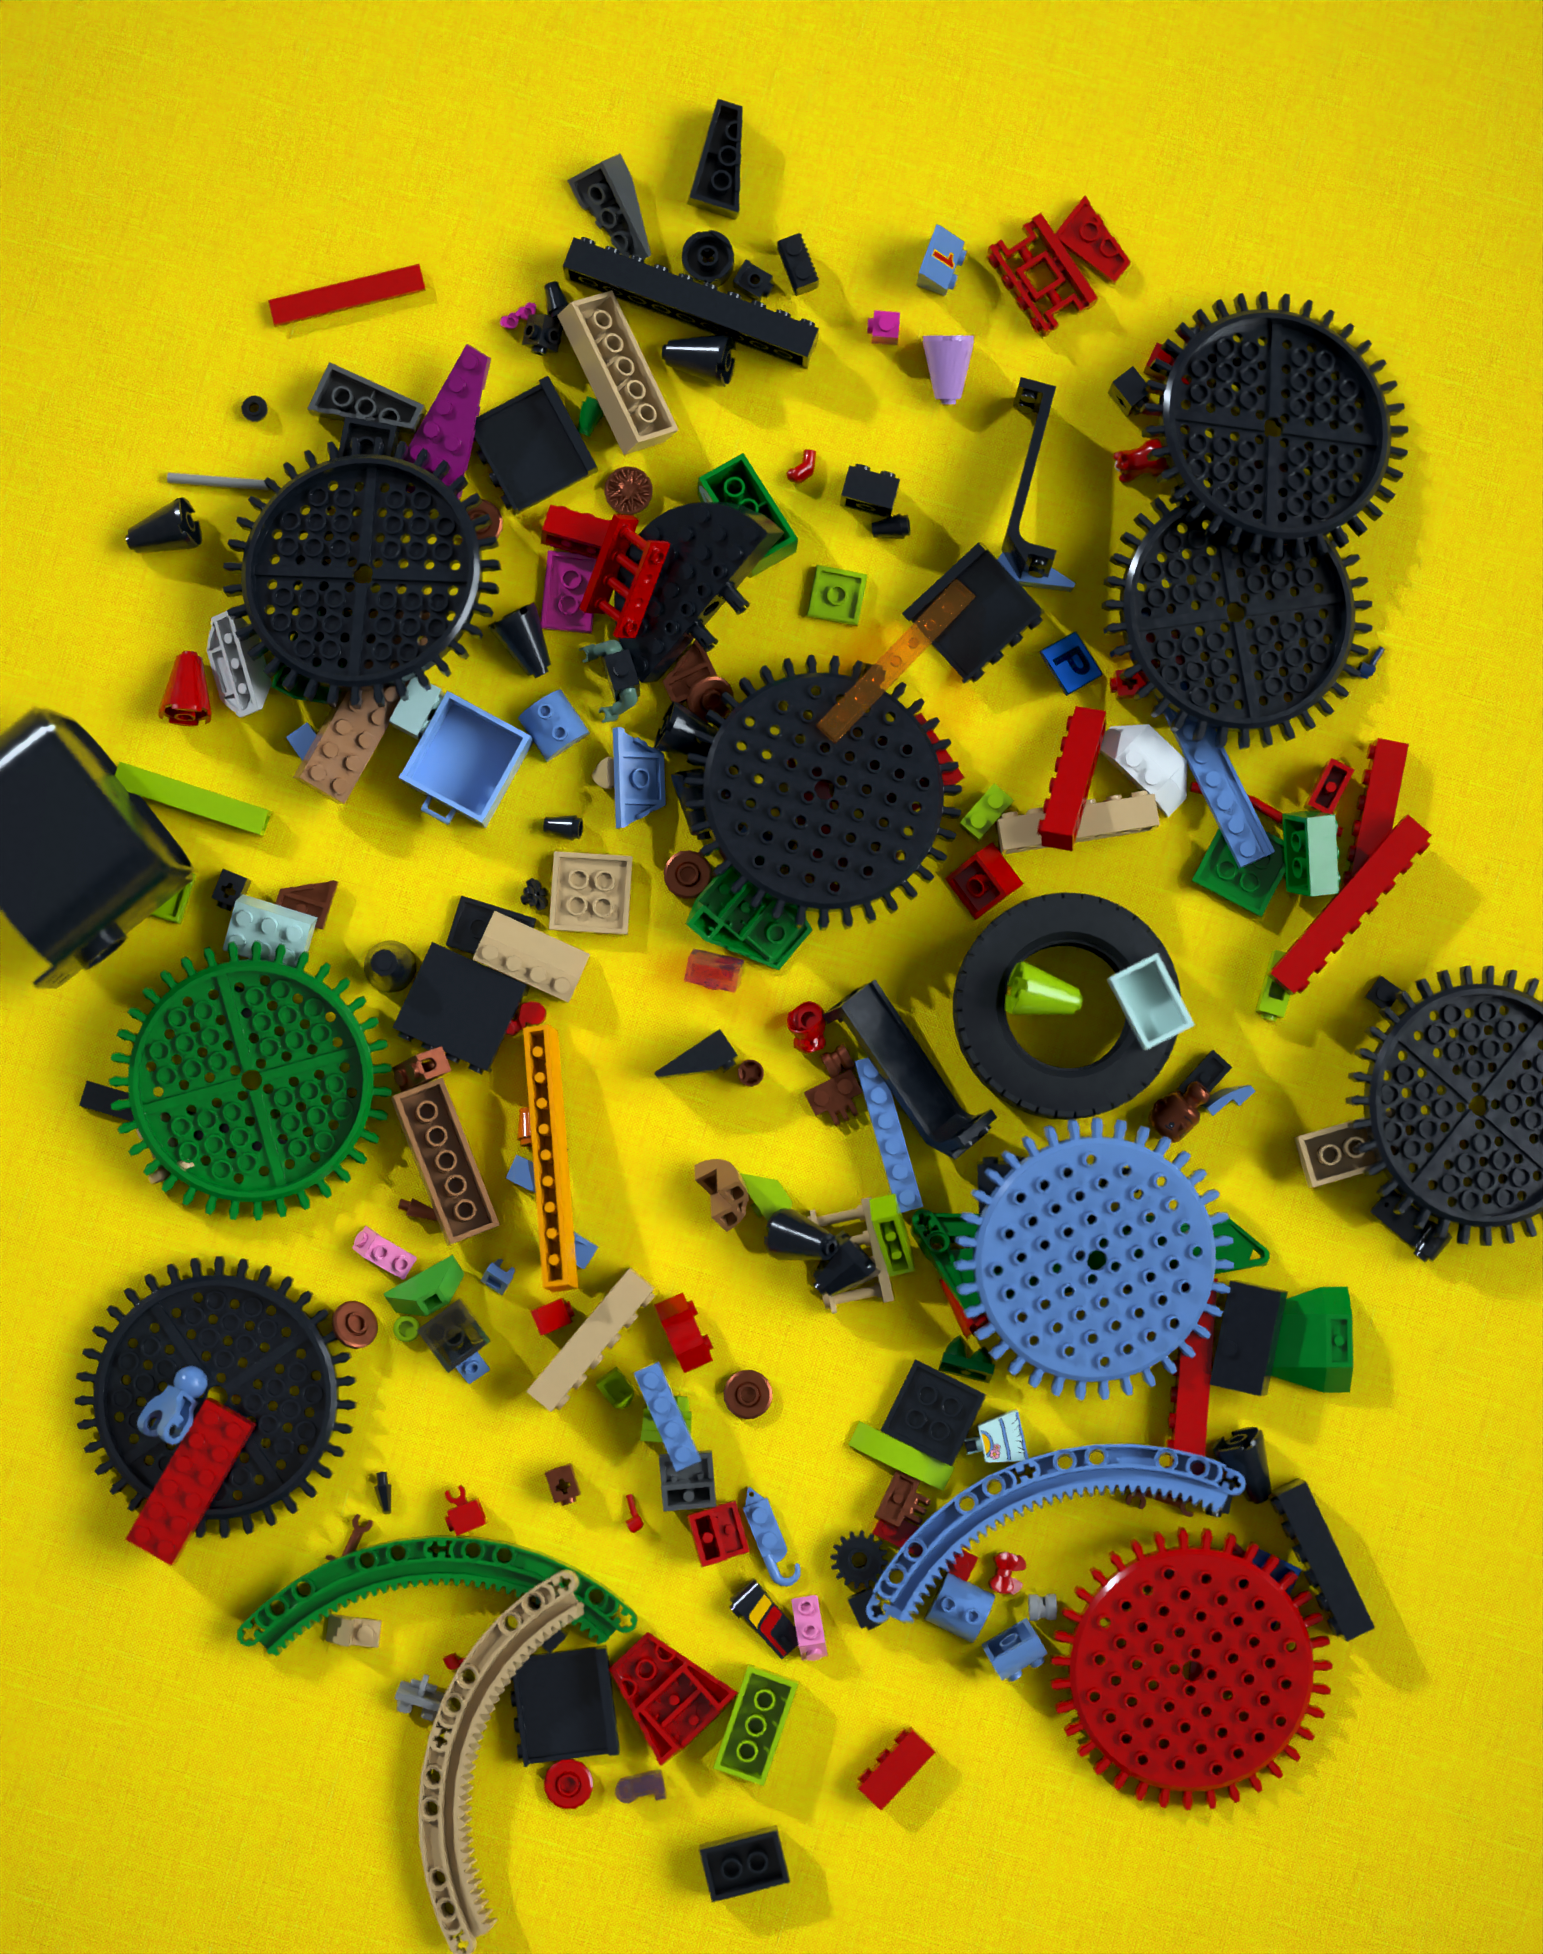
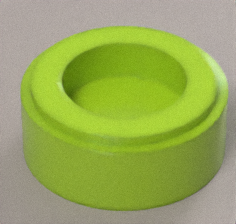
(406, 1328)

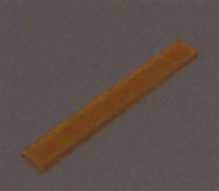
(895, 661)

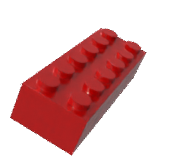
(190, 1481)

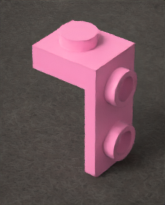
(383, 1252)
(809, 1628)

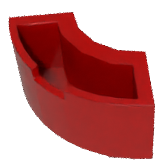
(684, 1333)

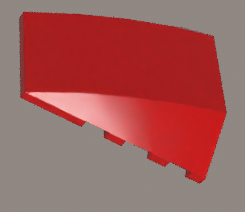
(668, 1695)

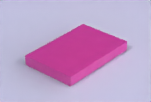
(564, 589)

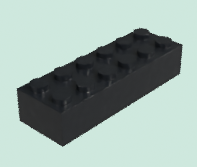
(1322, 1560)

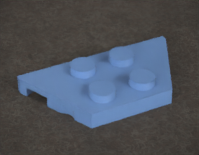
(637, 778)

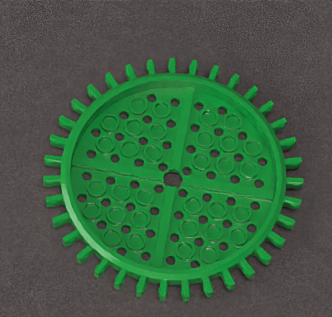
(218, 1176)

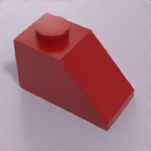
(553, 1316)

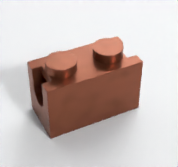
(415, 1073)

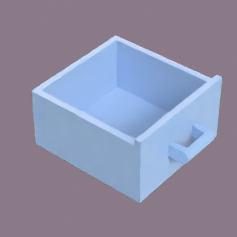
(465, 760)

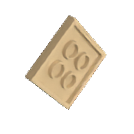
(590, 893)

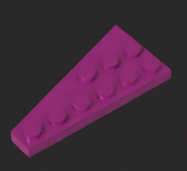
(451, 419)

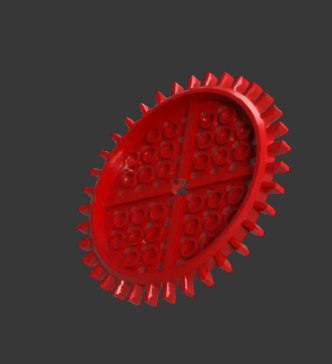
(1188, 1567)

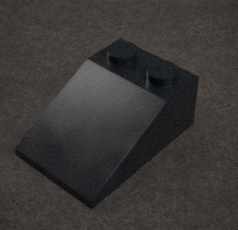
(705, 1057)

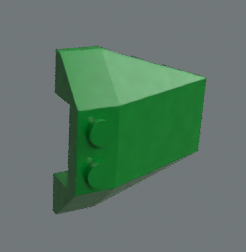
(732, 925)

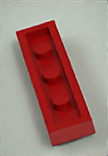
(899, 1536)

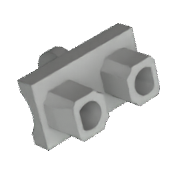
(419, 1694)

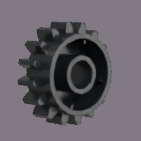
(855, 1573)

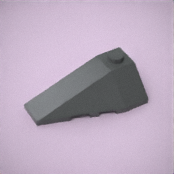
(612, 200)

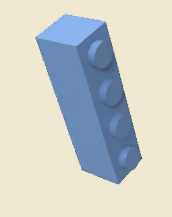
(667, 1416)

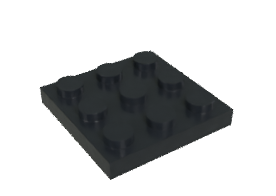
(933, 1412)

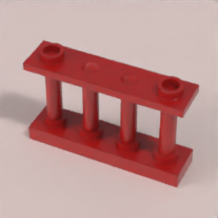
(605, 573)

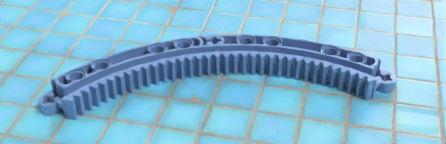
(1122, 1468)

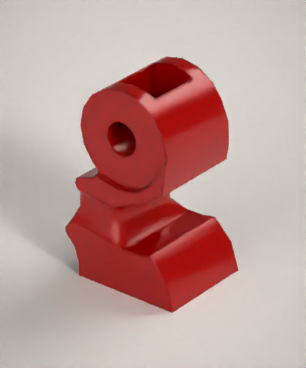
(530, 1013)

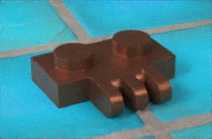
(835, 1096)
(901, 1501)

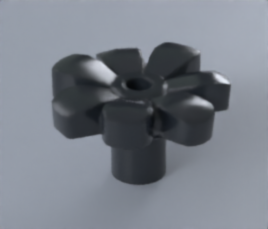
(535, 895)

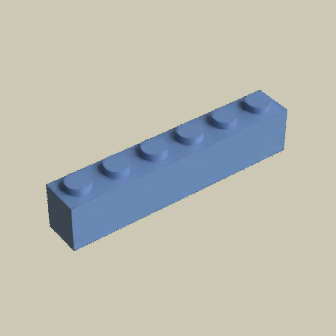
(889, 1136)

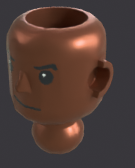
(1178, 1112)

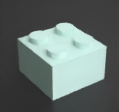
(416, 713)

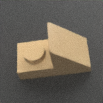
(353, 1631)

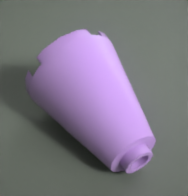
(948, 364)

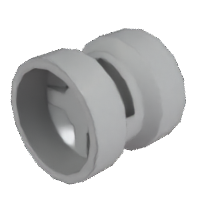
(1042, 1607)

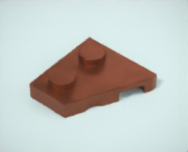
(688, 670)
(309, 899)

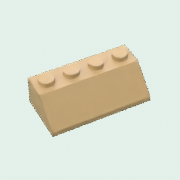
(531, 956)

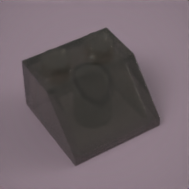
(454, 1335)

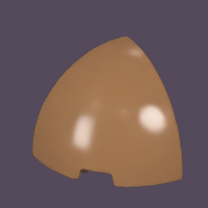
(726, 1191)

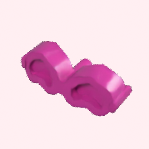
(512, 319)

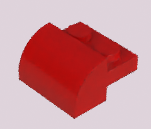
(717, 1533)

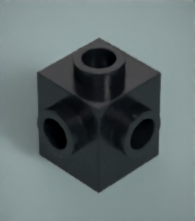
(542, 334)

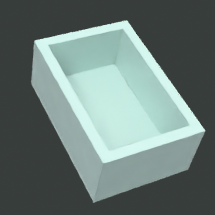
(271, 925)
(1150, 1002)

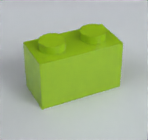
(986, 812)

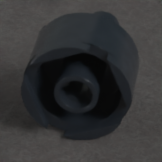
(705, 245)

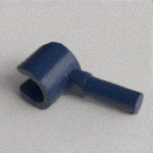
(1369, 669)

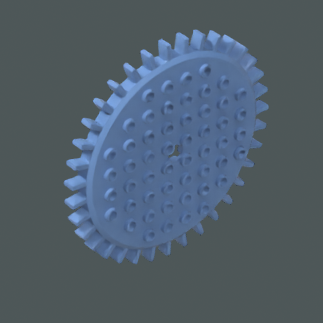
(1005, 1213)

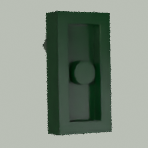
(955, 1362)

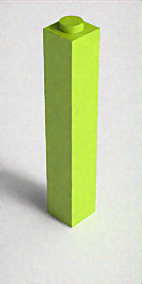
(193, 799)

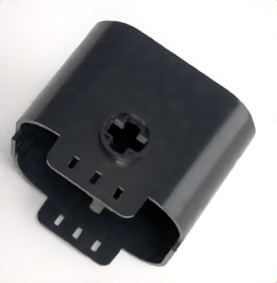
(76, 847)

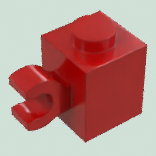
(466, 1515)

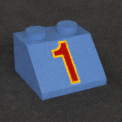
(940, 262)

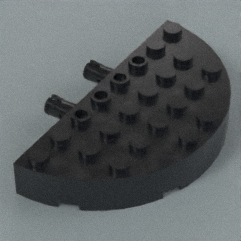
(706, 562)

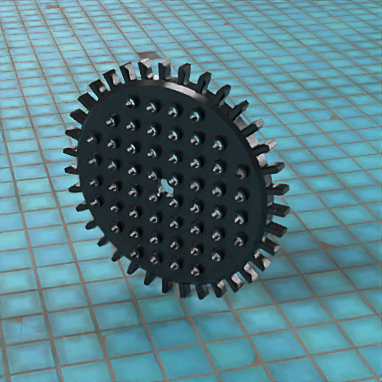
(1329, 356)
(313, 491)
(1304, 688)
(742, 848)
(1379, 1095)
(254, 1298)

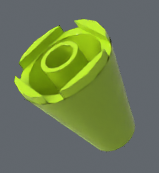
(1040, 993)

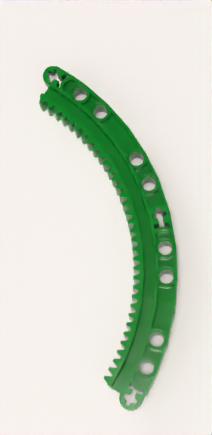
(347, 1578)

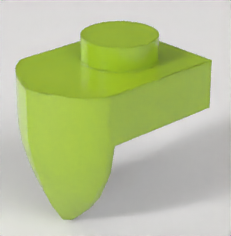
(616, 1388)

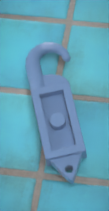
(768, 1537)

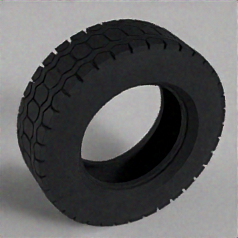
(981, 1015)

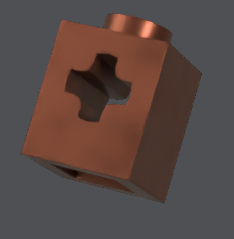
(553, 1478)

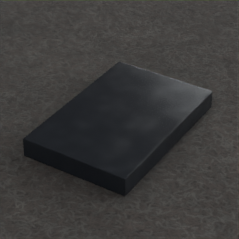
(472, 920)

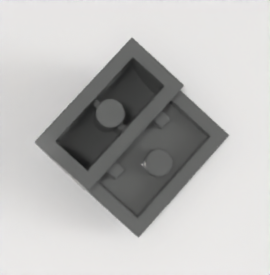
(688, 1487)

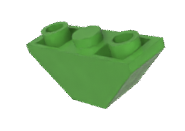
(427, 1290)

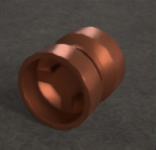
(837, 1061)
(750, 1073)

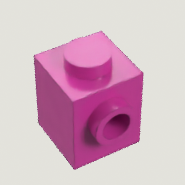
(884, 327)

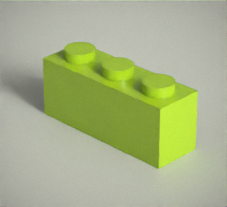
(892, 1235)

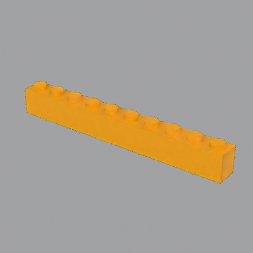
(550, 1158)

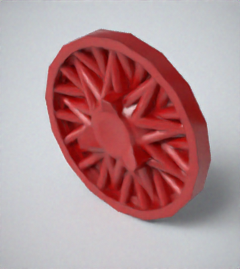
(568, 1783)

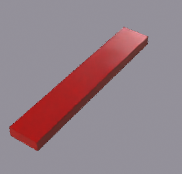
(347, 295)

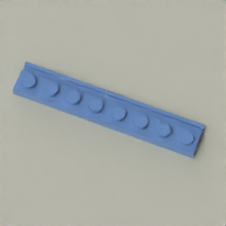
(1222, 792)

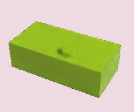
(756, 1724)

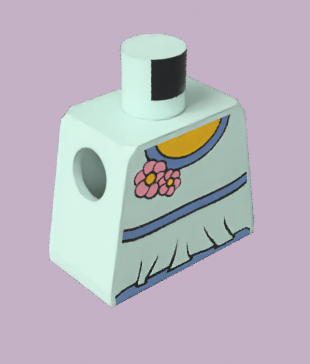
(999, 1439)

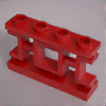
(1058, 264)

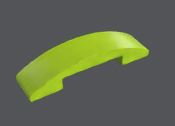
(901, 1456)

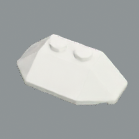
(238, 678)
(1148, 763)

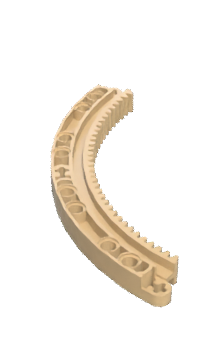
(445, 1833)

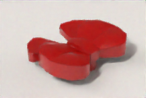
(1002, 1580)

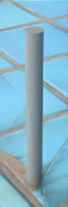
(216, 481)

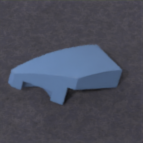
(1219, 1099)
(522, 1173)

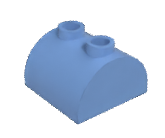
(553, 724)
(960, 1607)
(1015, 1650)

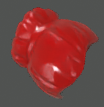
(807, 1026)

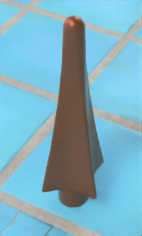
(417, 1209)

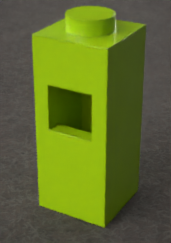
(1272, 998)

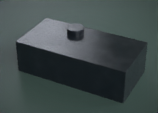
(1248, 1338)

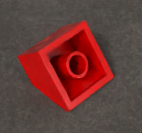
(984, 881)

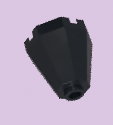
(846, 1268)

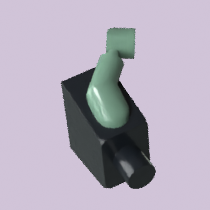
(620, 676)

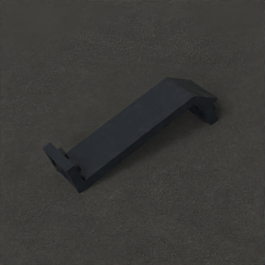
(1022, 555)
(909, 1071)

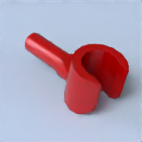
(634, 1523)
(452, 1661)

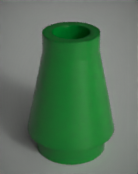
(589, 416)

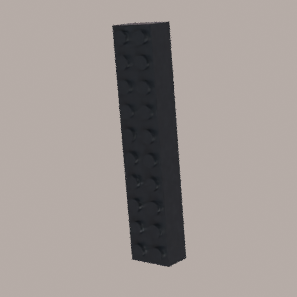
(690, 301)

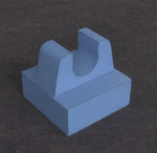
(497, 1278)

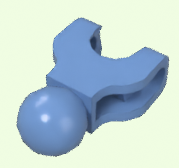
(174, 1406)

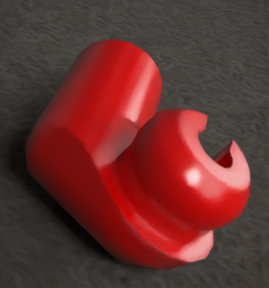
(805, 469)

